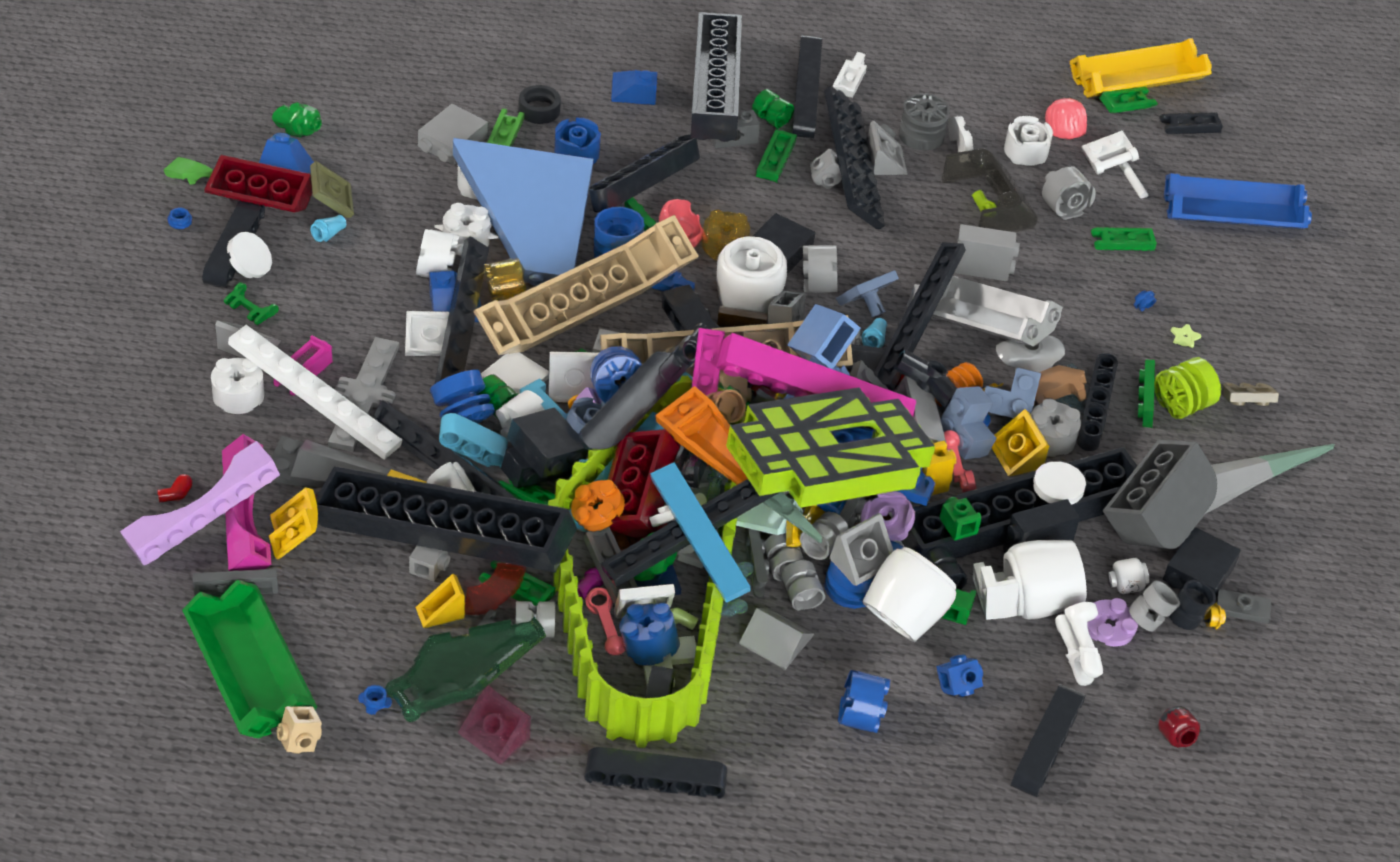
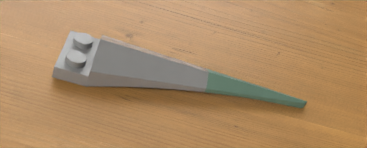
(1244, 474)

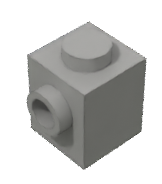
(428, 562)

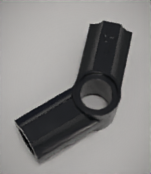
(928, 375)

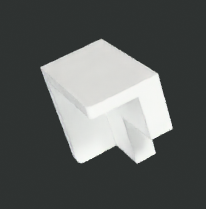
(995, 593)

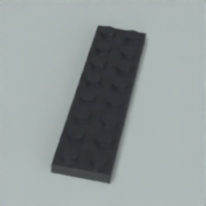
(854, 158)

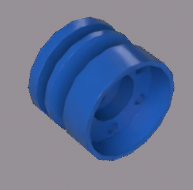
(615, 228)
(609, 367)
(461, 397)
(843, 591)

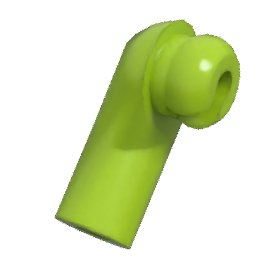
(982, 201)

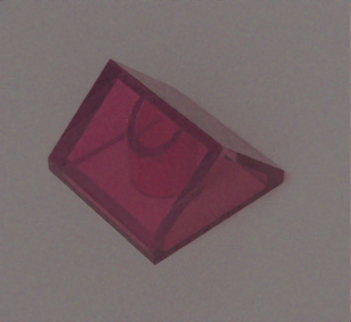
(496, 725)

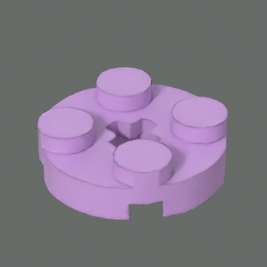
(901, 510)
(1124, 627)

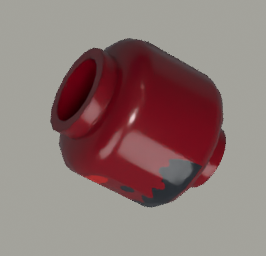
(1179, 726)

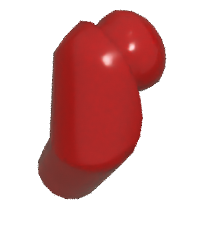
(177, 491)

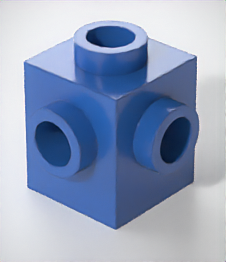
(960, 675)

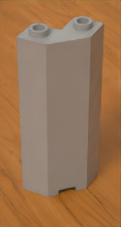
(996, 311)

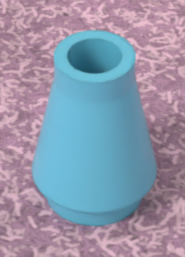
(328, 227)
(875, 334)

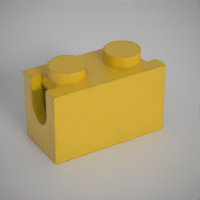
(941, 467)

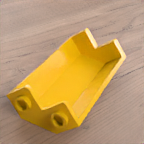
(1140, 68)

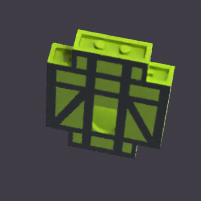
(792, 450)

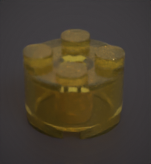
(722, 229)
(505, 279)

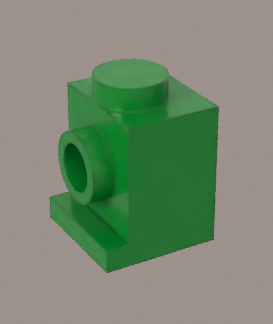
(959, 513)
(961, 607)

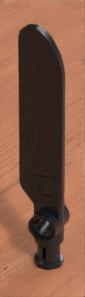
(639, 394)

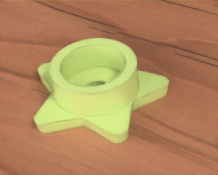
(1181, 339)

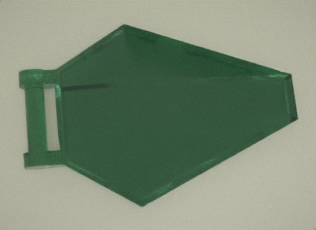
(462, 665)

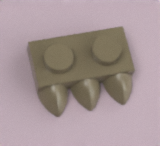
(1259, 394)

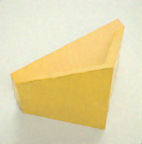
(443, 604)

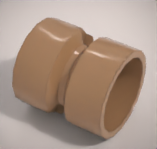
(729, 403)

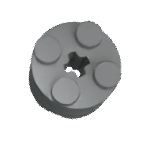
(1070, 188)
(820, 268)
(1058, 426)

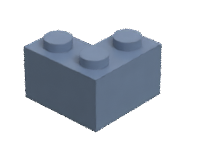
(1019, 398)
(966, 417)

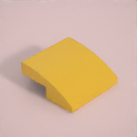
(294, 522)

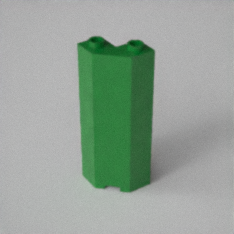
(247, 657)

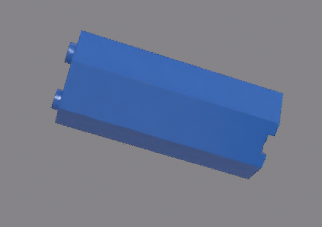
(1237, 202)

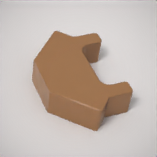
(1060, 382)

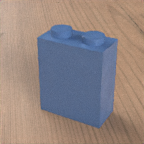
(824, 336)

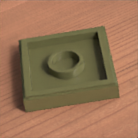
(331, 189)

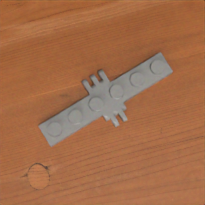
(367, 389)

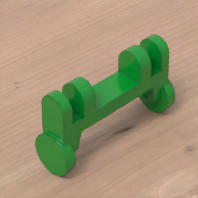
(237, 298)

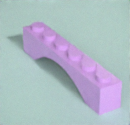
(157, 534)

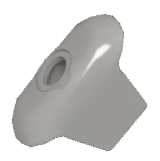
(1034, 358)

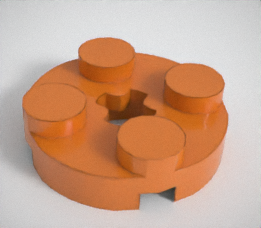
(588, 495)

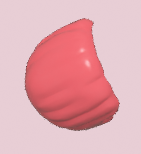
(1067, 118)
(688, 220)

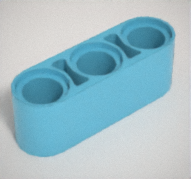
(472, 440)

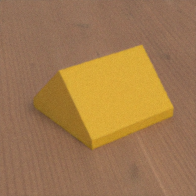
(1020, 445)

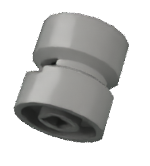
(828, 526)
(780, 554)
(803, 585)
(1151, 609)
(543, 612)

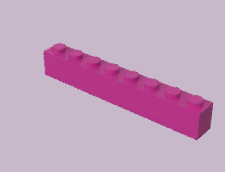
(791, 373)

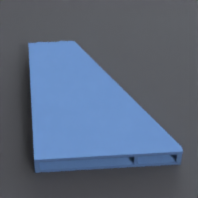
(532, 202)

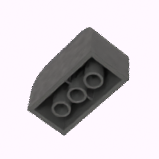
(1164, 496)

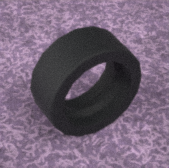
(540, 93)
(660, 682)

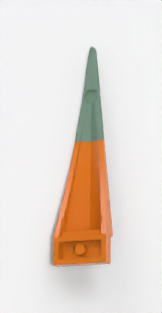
(704, 432)

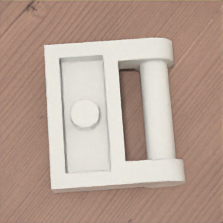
(1109, 152)

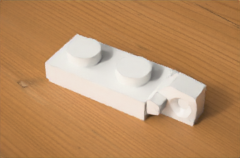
(851, 75)

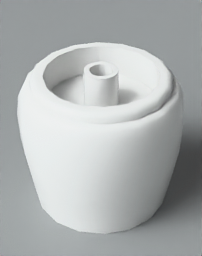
(750, 274)
(1047, 575)
(910, 593)

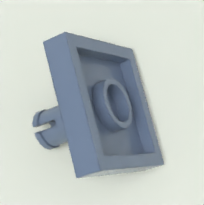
(868, 291)

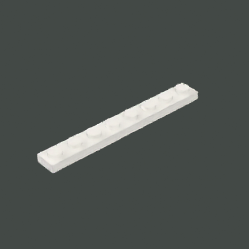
(315, 392)

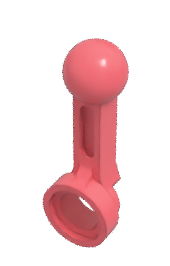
(960, 475)
(614, 643)

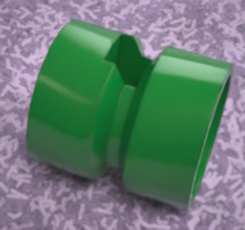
(772, 108)
(498, 391)

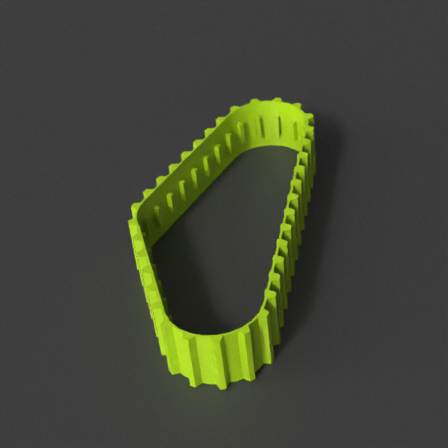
(617, 712)

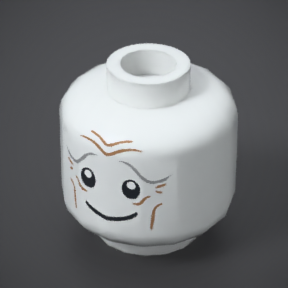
(1129, 576)

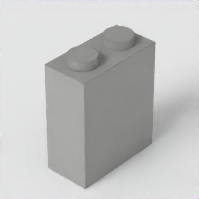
(449, 124)
(987, 252)

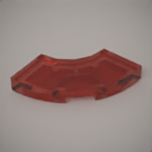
(495, 590)

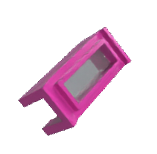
(313, 356)

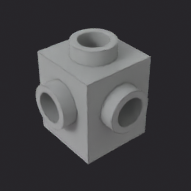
(826, 169)

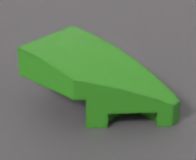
(186, 168)

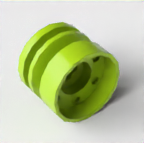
(1187, 387)

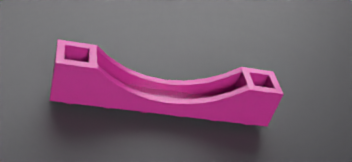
(244, 545)

